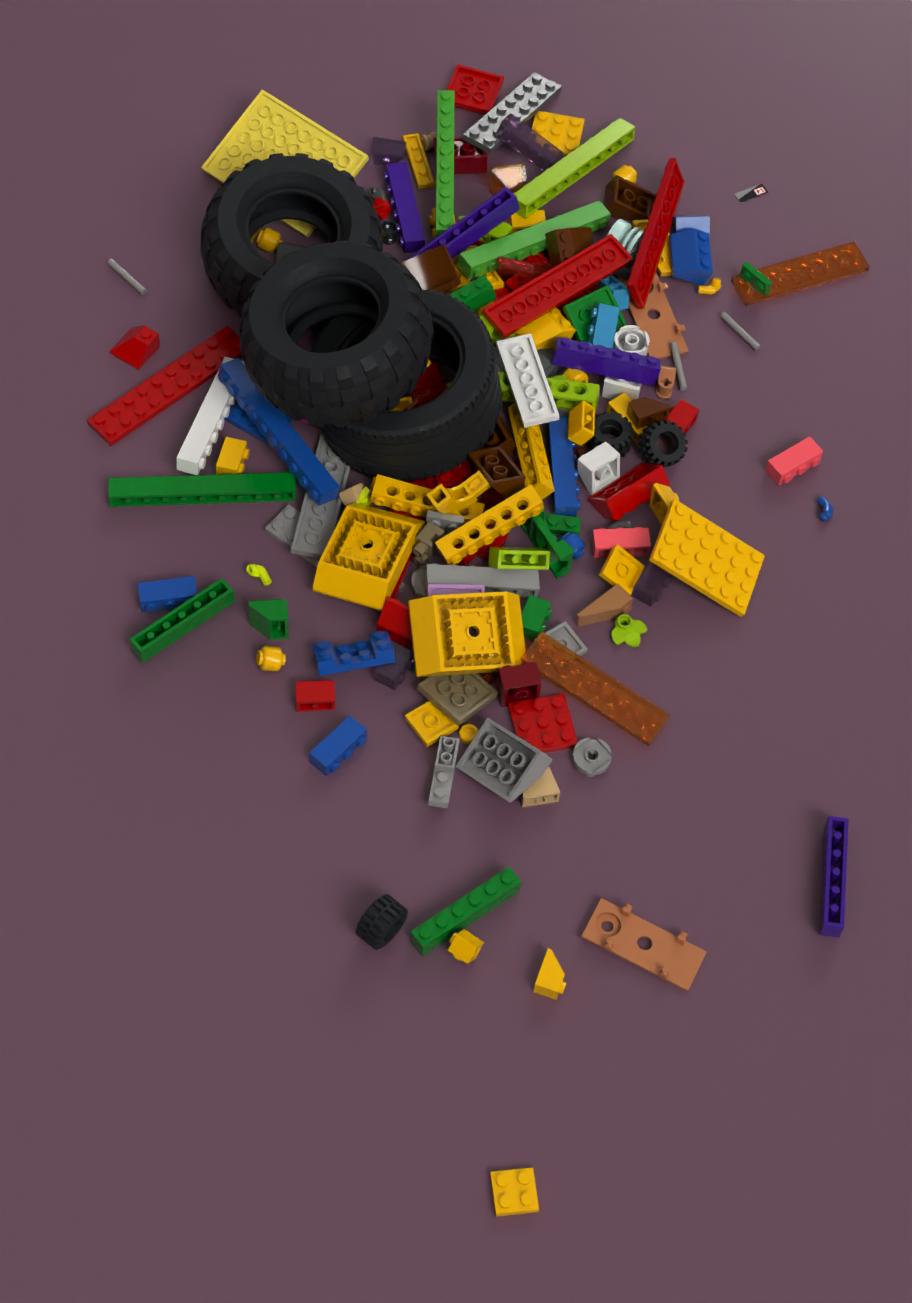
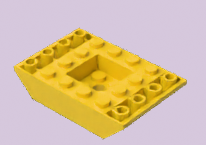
(363, 573)
(443, 638)

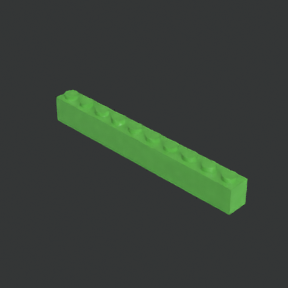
(444, 162)
(529, 240)

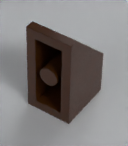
(647, 411)

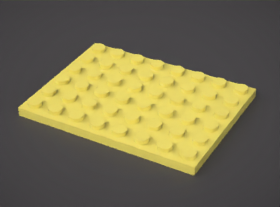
(275, 128)

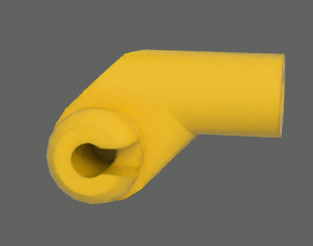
(712, 288)

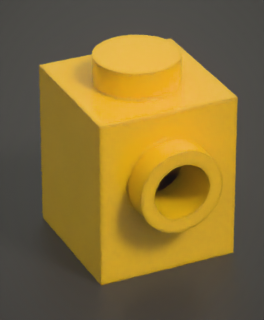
(465, 946)

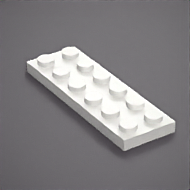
(527, 380)

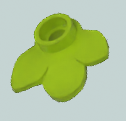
(629, 634)

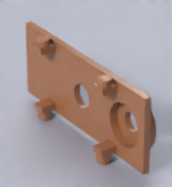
(660, 330)
(668, 957)

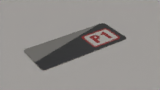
(751, 193)

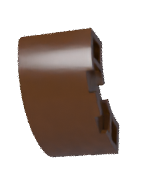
(434, 269)

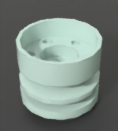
(626, 237)

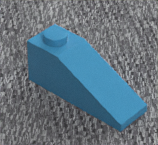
(618, 289)

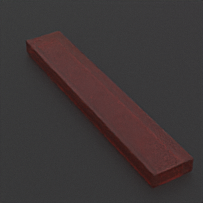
(526, 269)

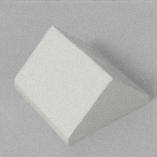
(614, 387)

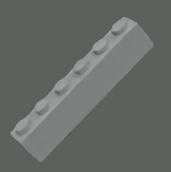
(516, 581)

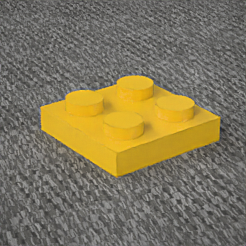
(621, 569)
(430, 723)
(514, 1192)

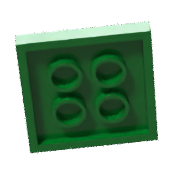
(579, 311)

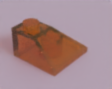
(507, 176)

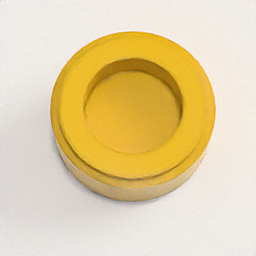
(467, 733)

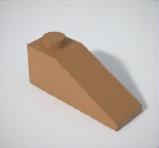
(606, 607)

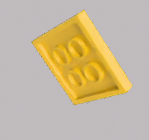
(559, 130)

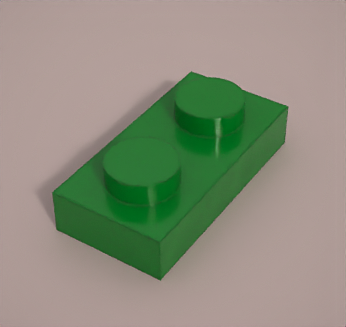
(755, 279)
(562, 524)

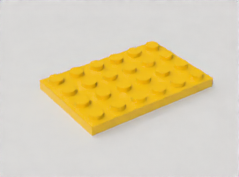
(707, 558)

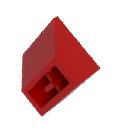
(396, 621)

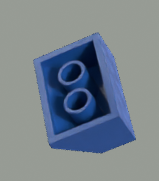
(691, 256)

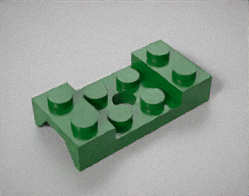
(540, 536)

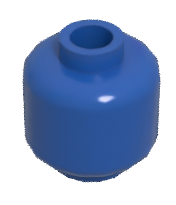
(575, 542)

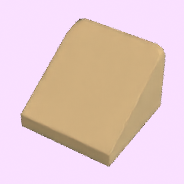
(351, 494)

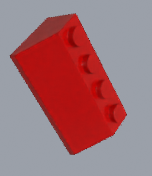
(628, 491)

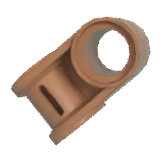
(665, 382)

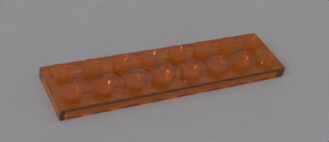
(805, 272)
(596, 689)

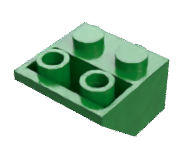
(270, 618)

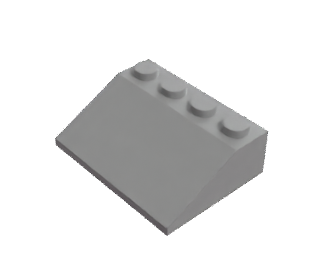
(503, 761)

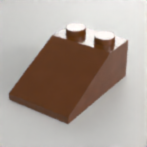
(628, 200)
(567, 242)
(500, 437)

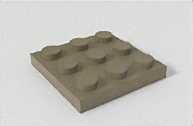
(458, 695)

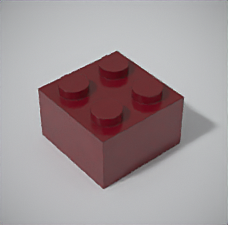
(518, 683)

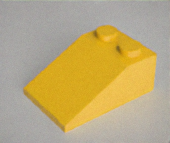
(547, 329)

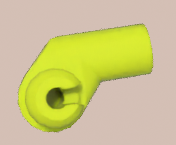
(259, 572)

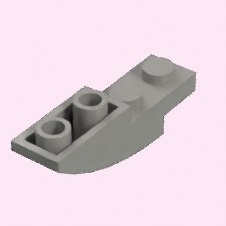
(444, 772)

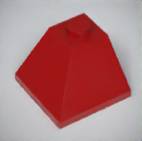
(136, 346)

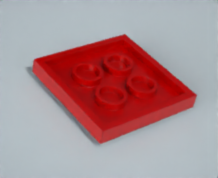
(475, 89)
(544, 723)

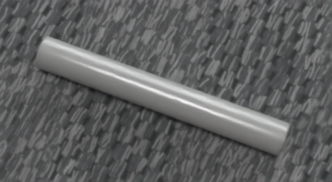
(127, 276)
(740, 331)
(679, 369)

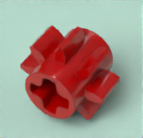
(382, 207)

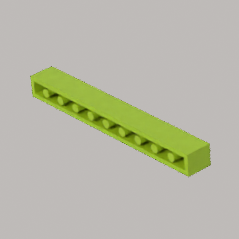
(574, 166)

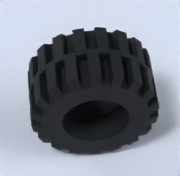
(615, 425)
(675, 439)
(381, 921)

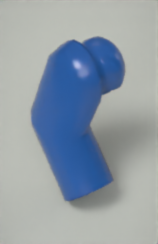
(827, 508)

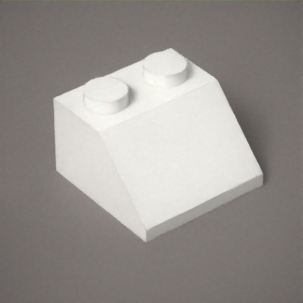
(599, 467)

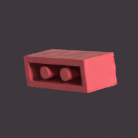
(794, 461)
(633, 540)

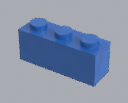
(166, 593)
(338, 746)

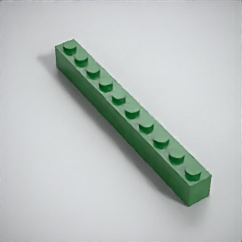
(201, 489)

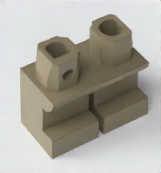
(425, 543)

